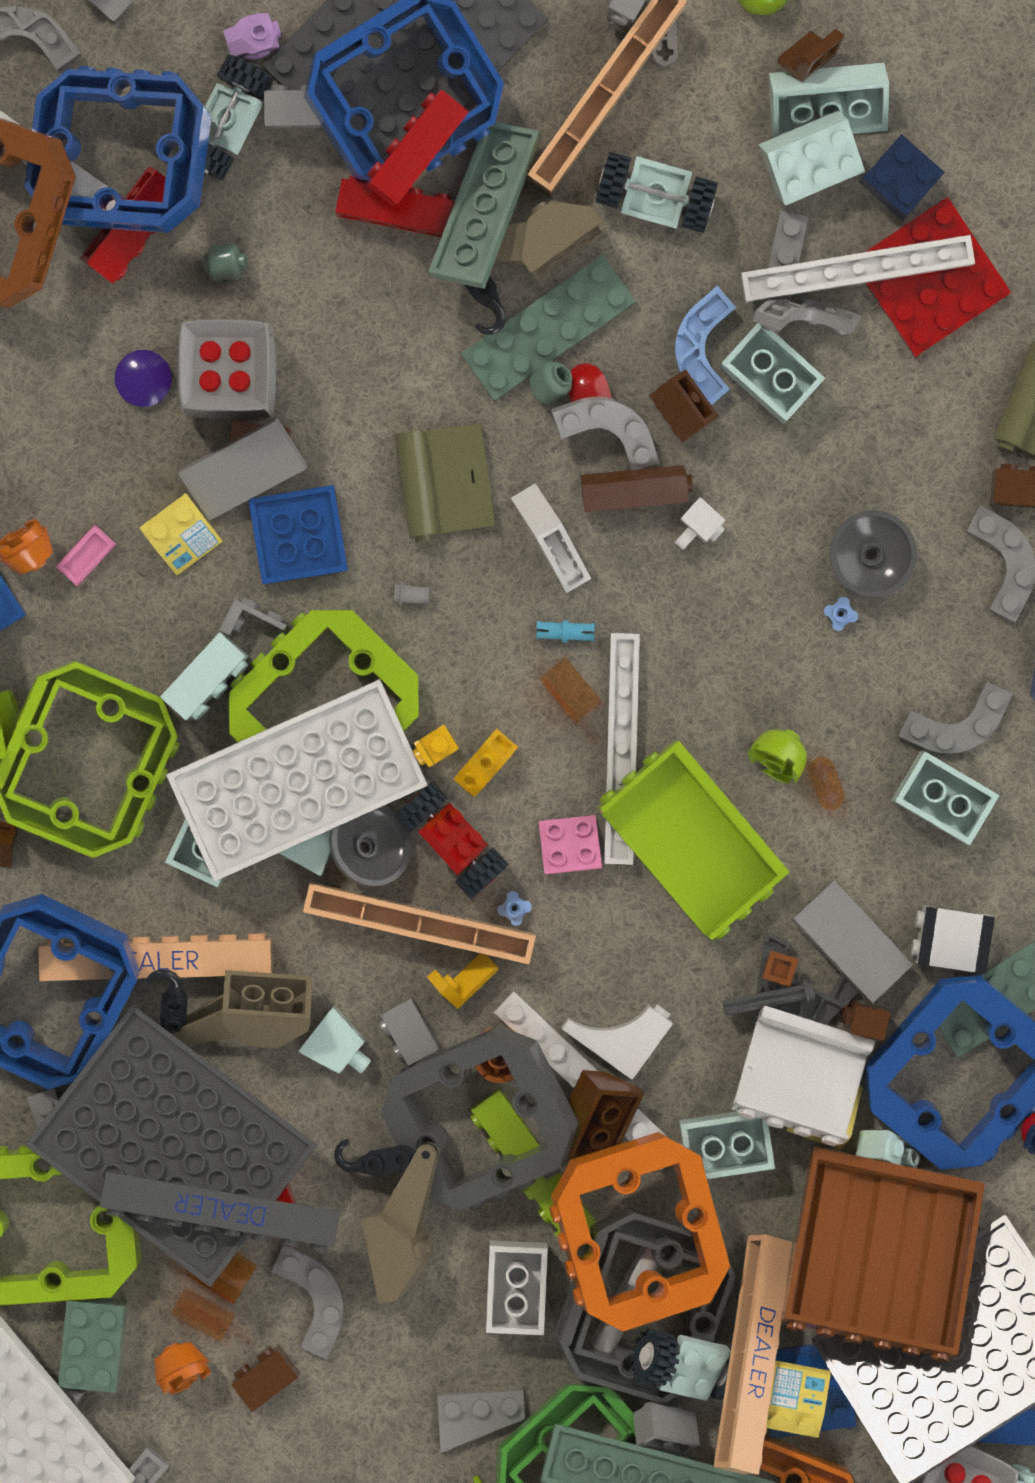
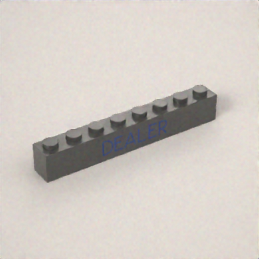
(219, 1209)

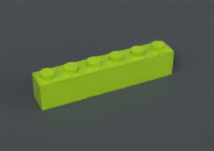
(512, 1136)

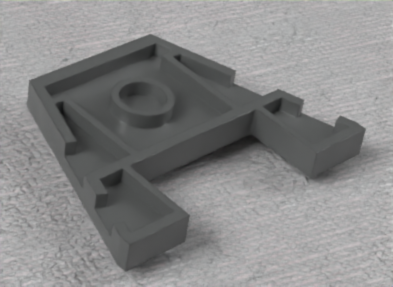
(821, 1008)

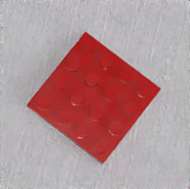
(938, 302)

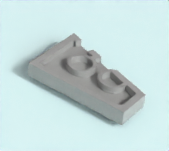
(476, 1414)

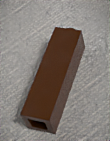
(635, 488)

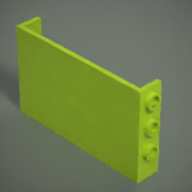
(692, 840)

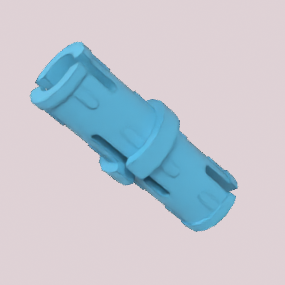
(565, 631)

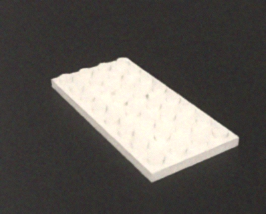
(296, 780)
(43, 1430)

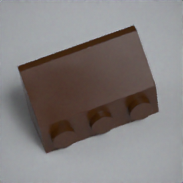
(603, 1110)

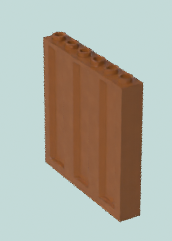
(883, 1254)

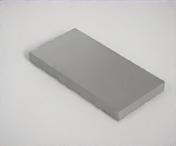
(242, 469)
(852, 942)

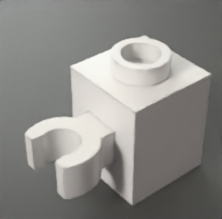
(700, 522)

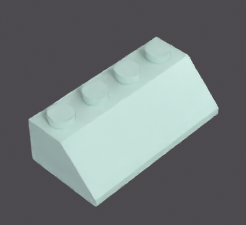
(854, 91)

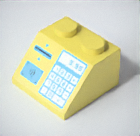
(181, 534)
(798, 1399)

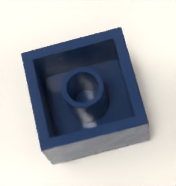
(902, 177)

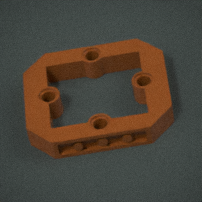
(46, 208)

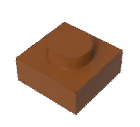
(780, 968)

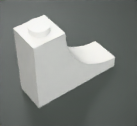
(551, 537)
(627, 1044)

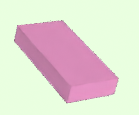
(86, 555)

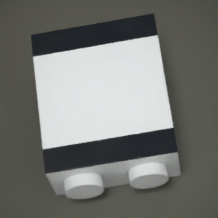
(953, 939)

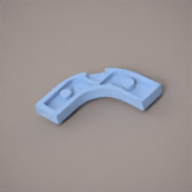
(692, 339)

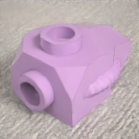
(253, 37)

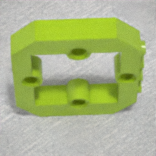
(307, 629)
(75, 832)
(121, 1245)

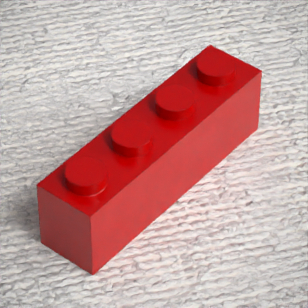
(417, 147)
(413, 213)
(115, 248)

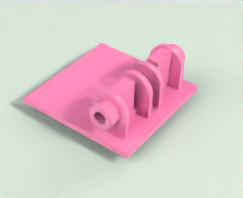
(570, 844)

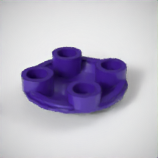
(143, 378)

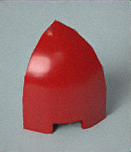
(588, 382)

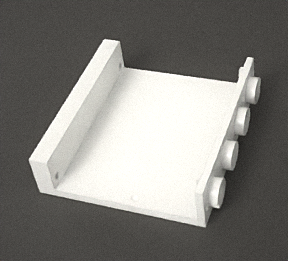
(801, 1075)

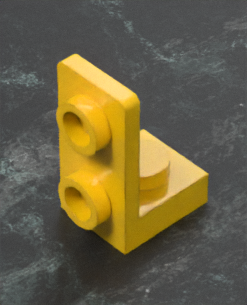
(434, 747)
(485, 762)
(467, 982)

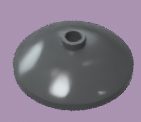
(893, 548)
(385, 844)

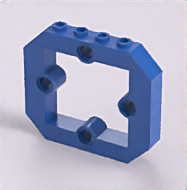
(455, 39)
(184, 170)
(91, 940)
(899, 1048)

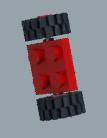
(452, 839)

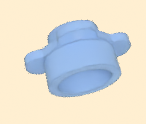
(832, 613)
(506, 909)

